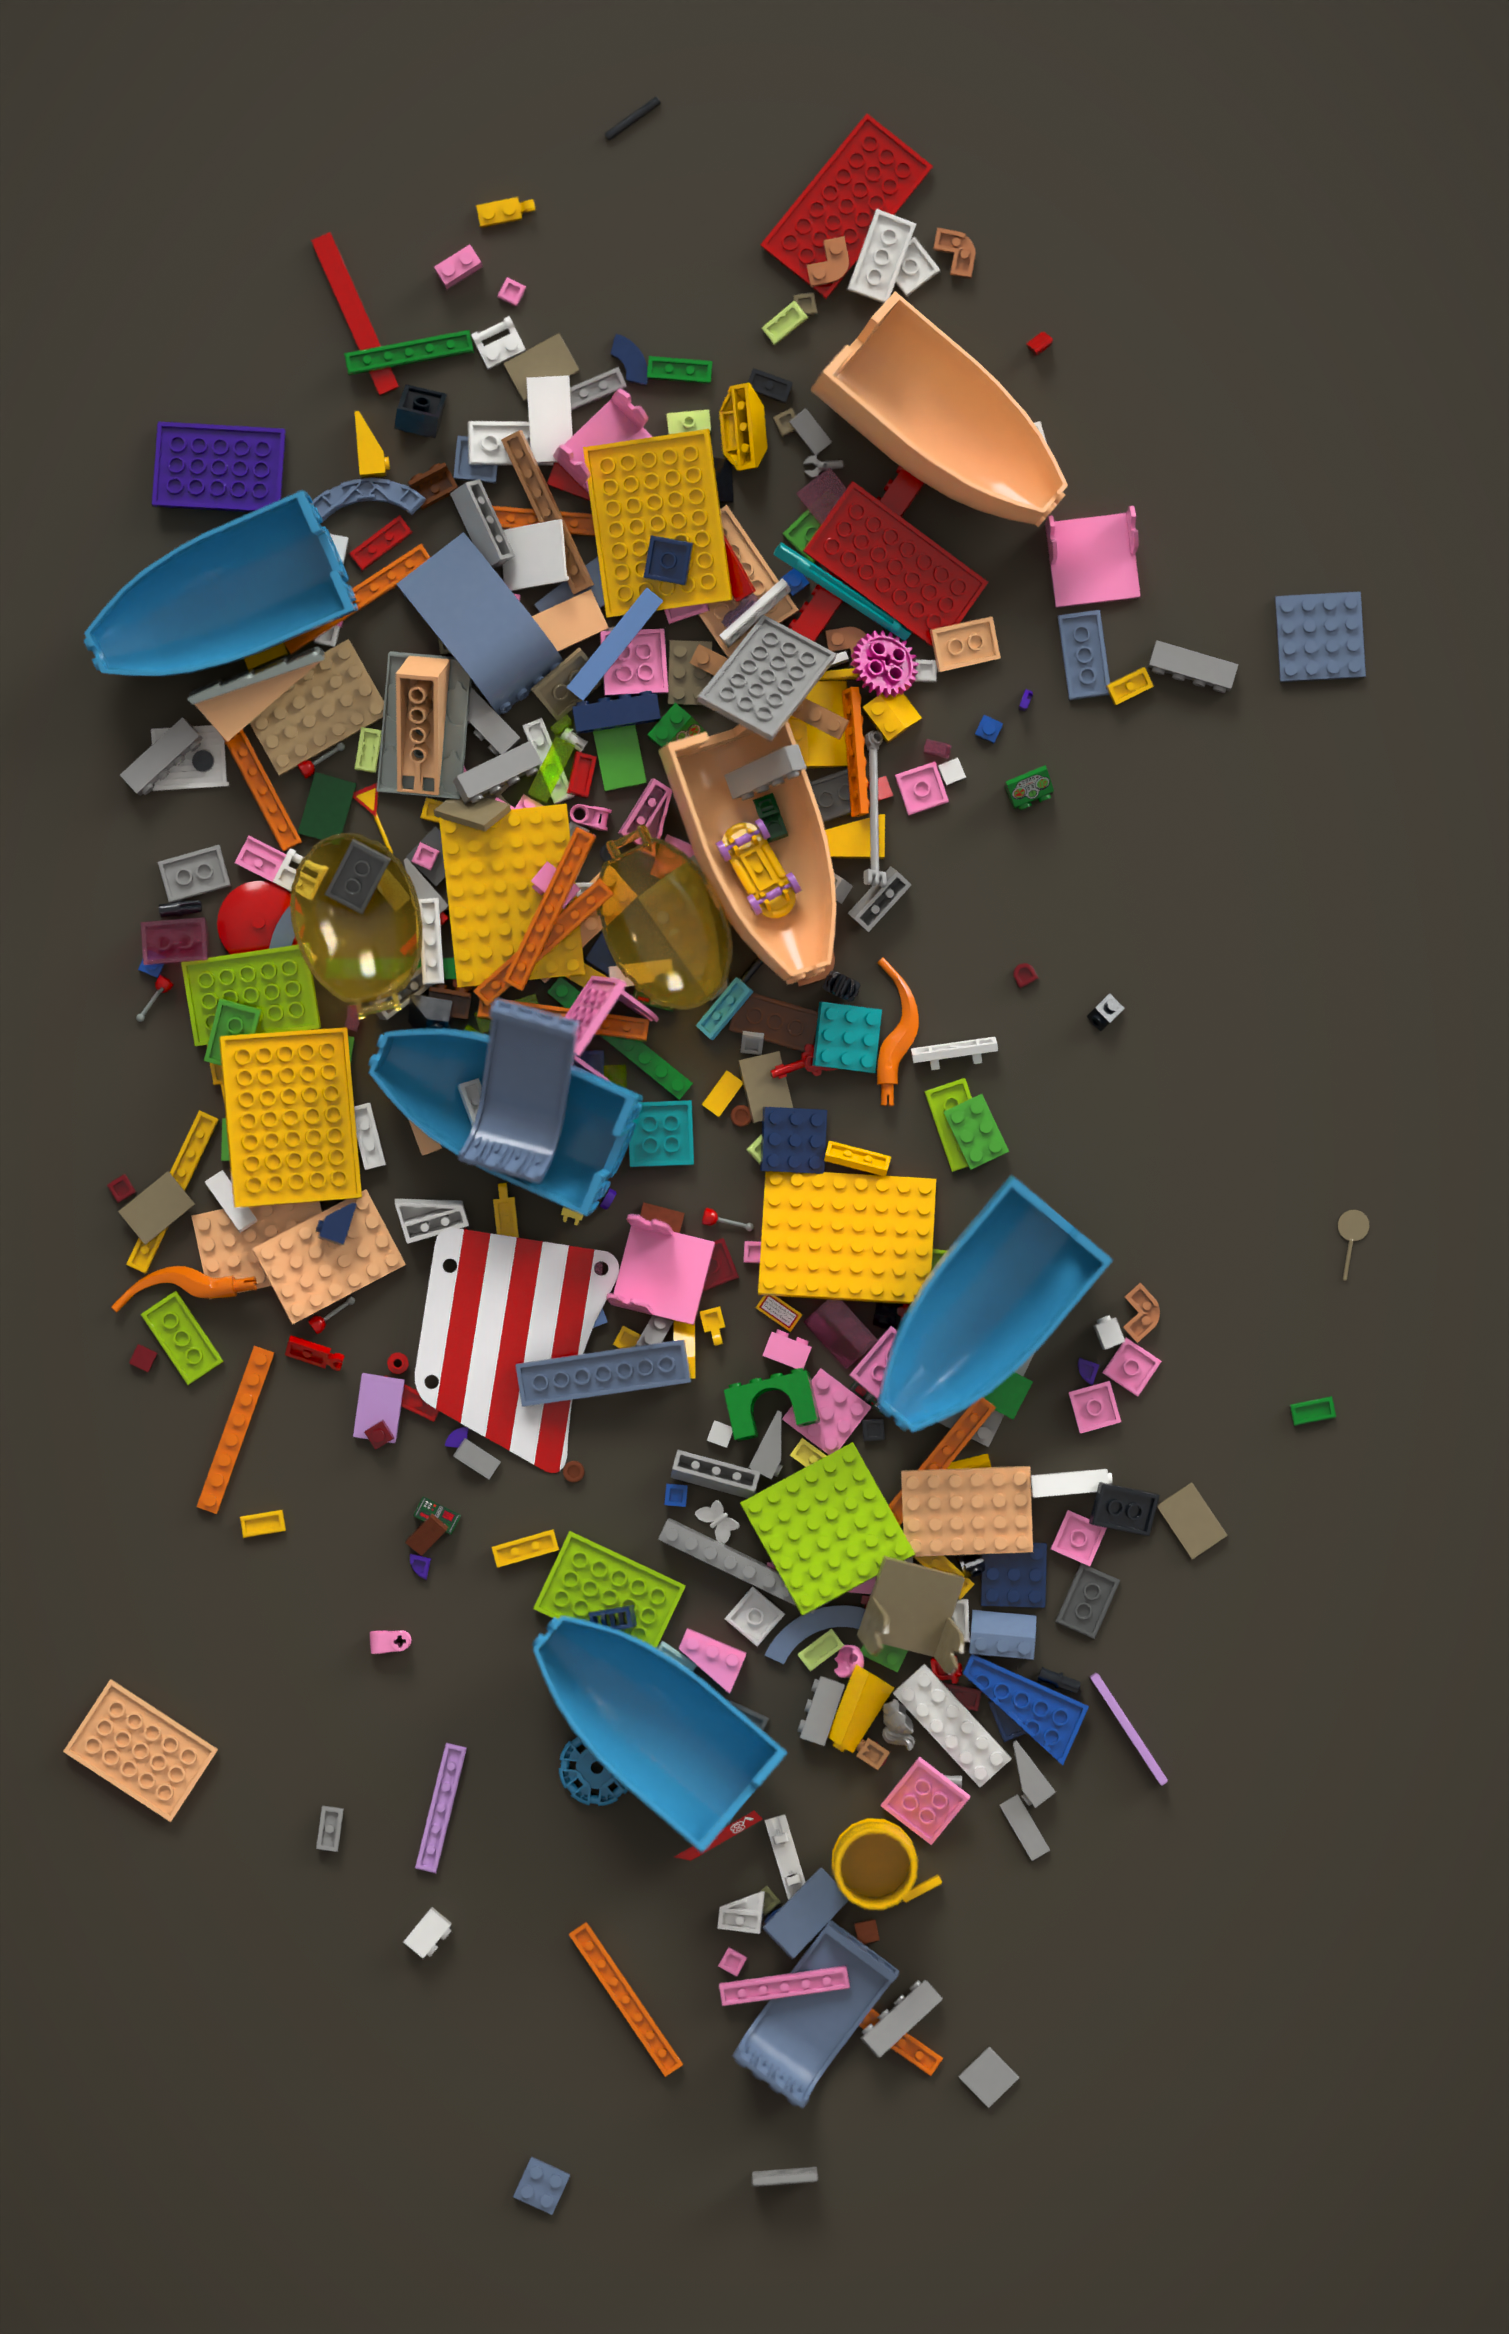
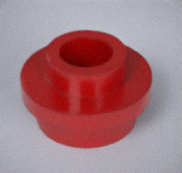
(398, 1370)

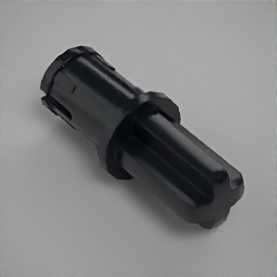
(180, 908)
(1059, 1680)

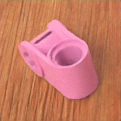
(591, 817)
(385, 1641)

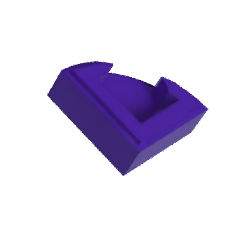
(1025, 700)
(1087, 1370)
(457, 1437)
(420, 1565)

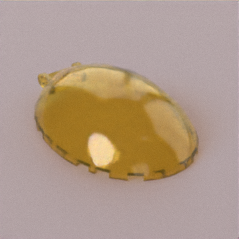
(664, 923)
(351, 952)

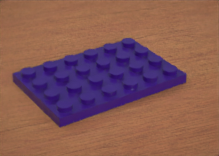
(217, 466)

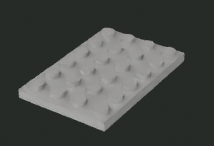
(767, 677)

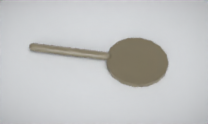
(1352, 1226)

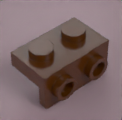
(433, 484)
(460, 999)

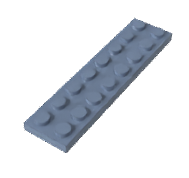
(603, 1372)

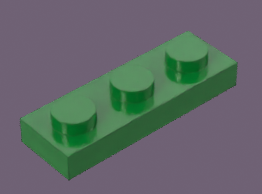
(679, 369)

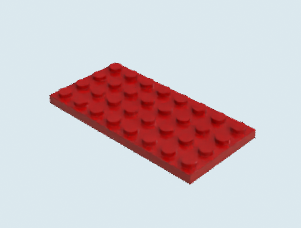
(863, 175)
(894, 564)

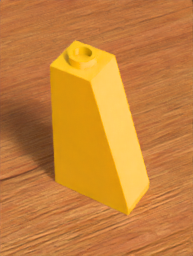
(853, 839)
(858, 1708)

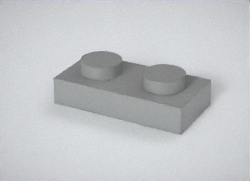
(655, 1331)
(330, 1828)

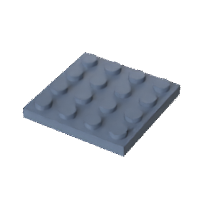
(1320, 636)

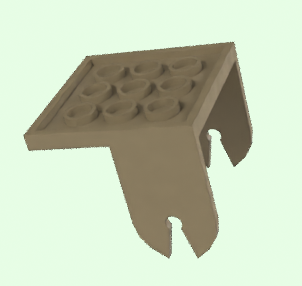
(914, 1612)

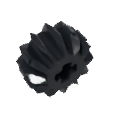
(841, 986)

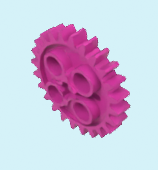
(884, 664)

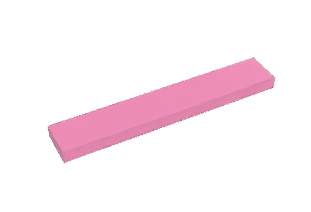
(784, 1985)

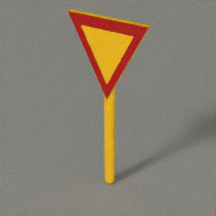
(369, 798)

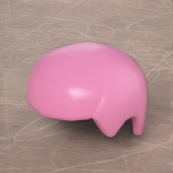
(847, 1659)

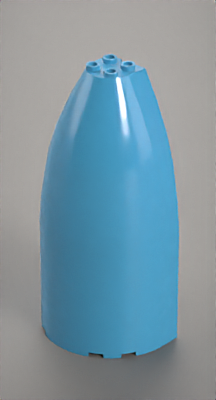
(226, 595)
(422, 1079)
(986, 1307)
(655, 1726)

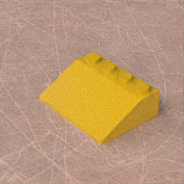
(816, 746)

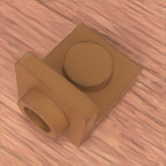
(871, 1753)

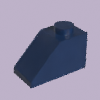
(336, 1225)

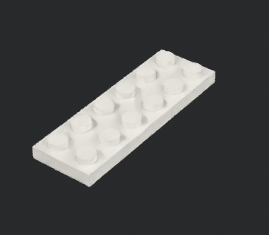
(952, 1725)

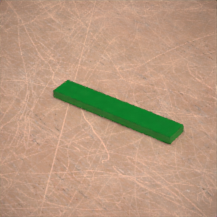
(408, 352)

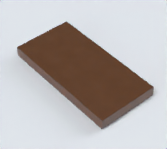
(779, 1021)

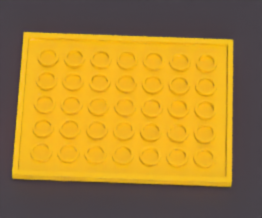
(659, 490)
(494, 895)
(290, 1117)
(846, 1236)

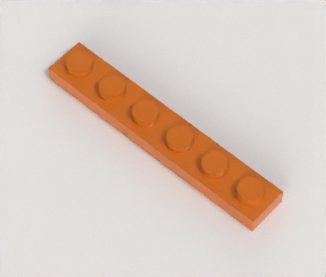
(855, 752)

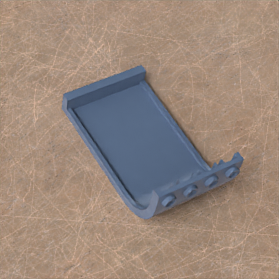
(481, 623)
(522, 1091)
(803, 2033)

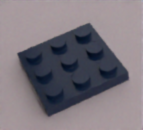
(793, 1140)
(1015, 1578)

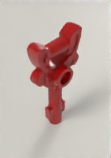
(806, 1061)

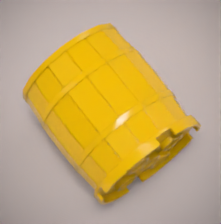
(874, 1863)

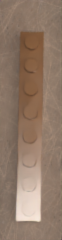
(545, 505)
(807, 711)

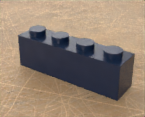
(616, 713)

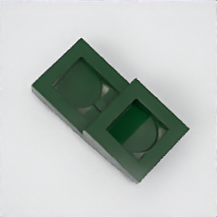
(770, 815)

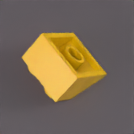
(891, 715)

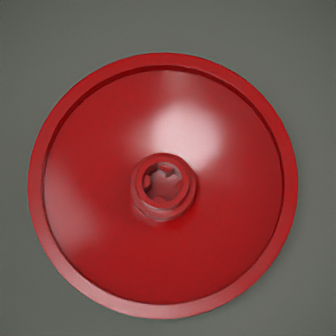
(251, 915)

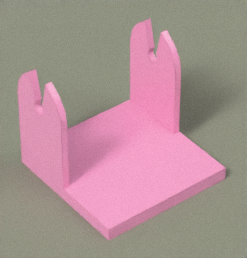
(611, 424)
(1093, 558)
(593, 1006)
(662, 1271)

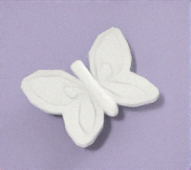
(716, 1514)

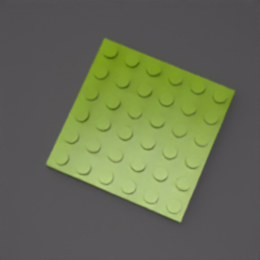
(826, 1528)

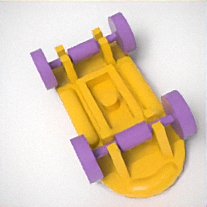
(758, 869)

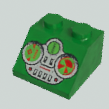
(674, 726)
(1029, 787)

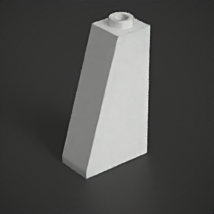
(1068, 1482)

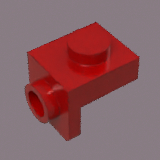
(939, 1672)

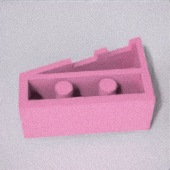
(649, 810)
(713, 1657)

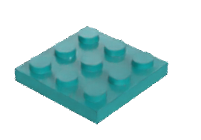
(847, 1037)
(663, 1135)

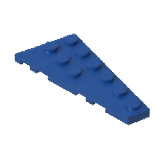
(1041, 1712)

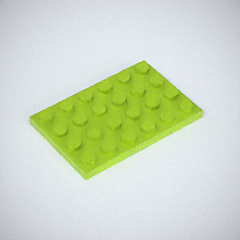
(263, 979)
(596, 1579)

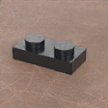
(770, 385)

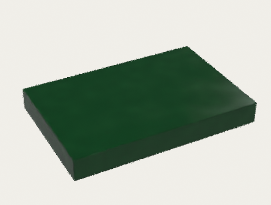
(326, 807)

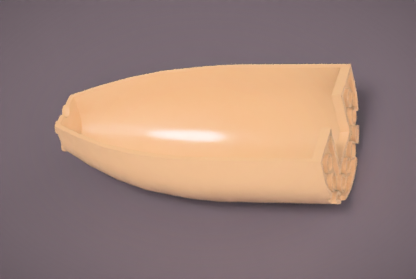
(942, 416)
(696, 767)

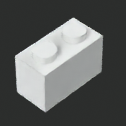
(1108, 1332)
(428, 1932)

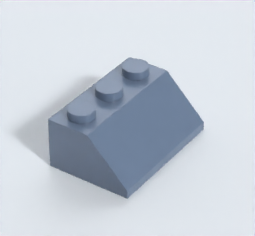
(1002, 1634)

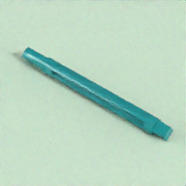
(840, 590)

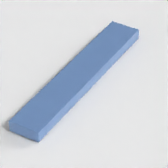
(615, 644)

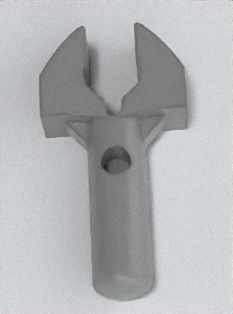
(838, 464)

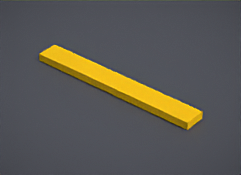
(182, 1171)

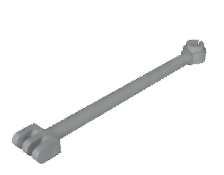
(873, 875)

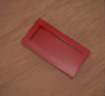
(581, 774)

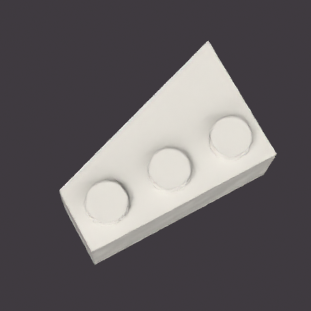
(429, 1217)

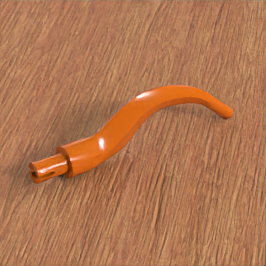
(898, 1040)
(192, 1282)

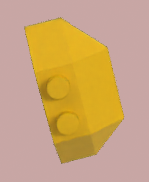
(743, 427)

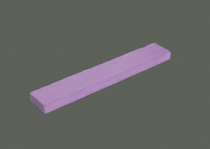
(1134, 1737)
(441, 1807)

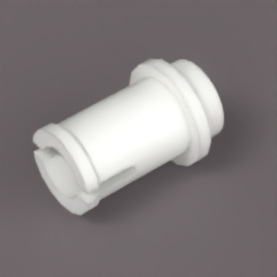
(569, 736)

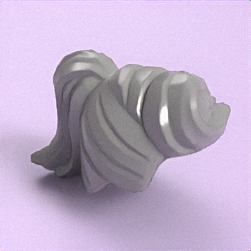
(898, 1725)

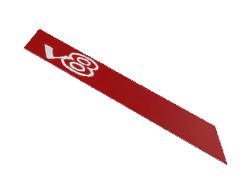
(725, 1834)

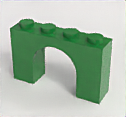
(742, 1398)

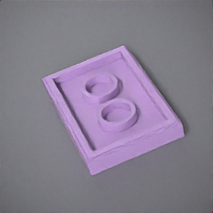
(378, 1400)

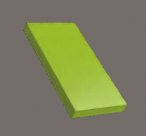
(940, 1100)
(182, 1337)

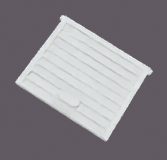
(537, 557)
(185, 775)

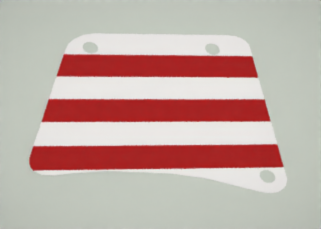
(500, 1309)

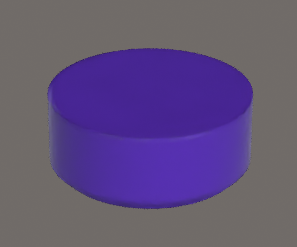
(608, 1198)

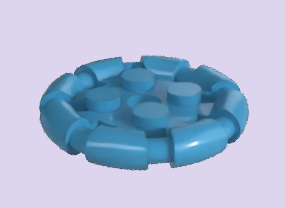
(587, 1777)

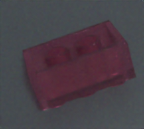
(175, 941)
(840, 1331)

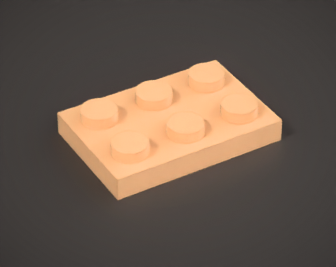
(965, 644)

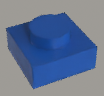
(796, 581)
(988, 729)
(154, 969)
(676, 1495)

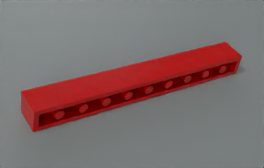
(825, 604)

